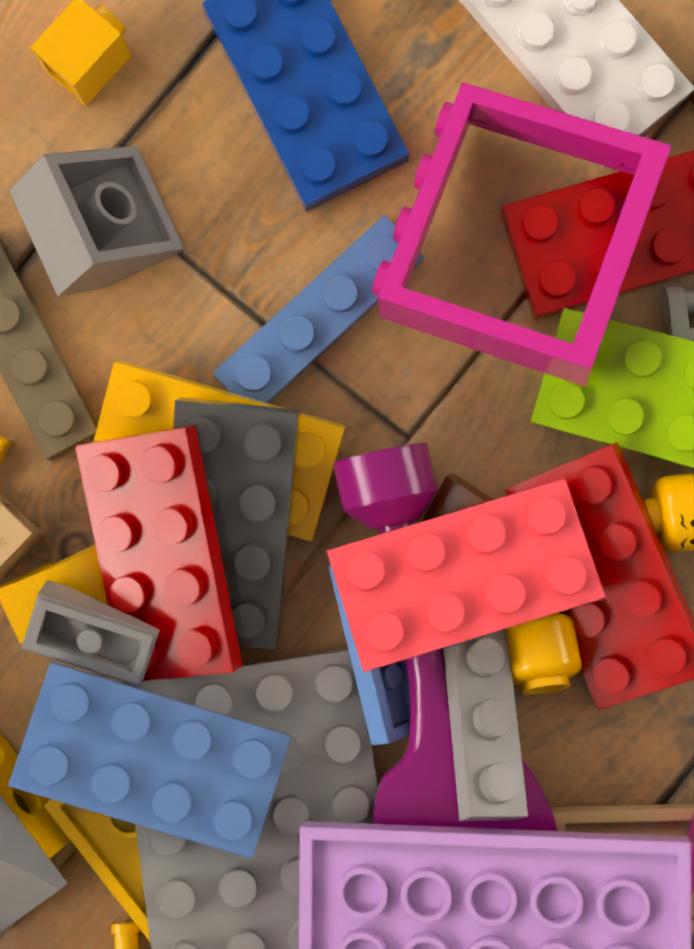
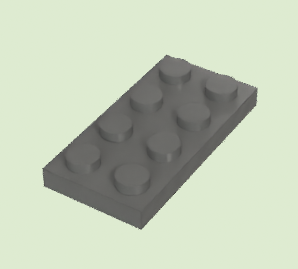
(250, 485)

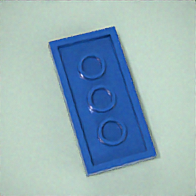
(308, 93)

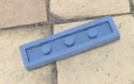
(311, 319)

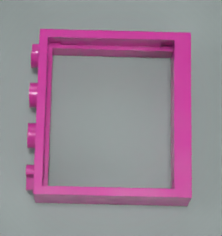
(550, 130)

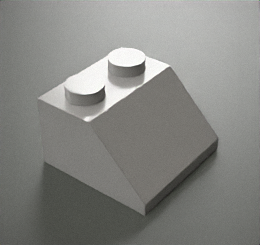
(94, 217)

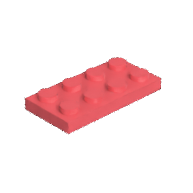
(465, 575)

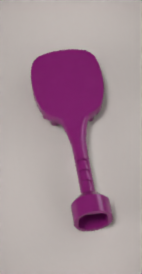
(388, 493)

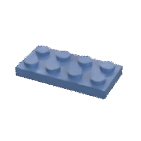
(150, 760)

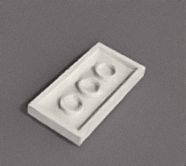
(586, 59)

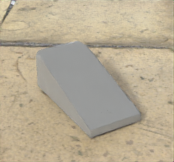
(89, 634)

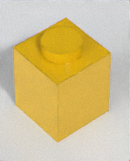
(82, 49)

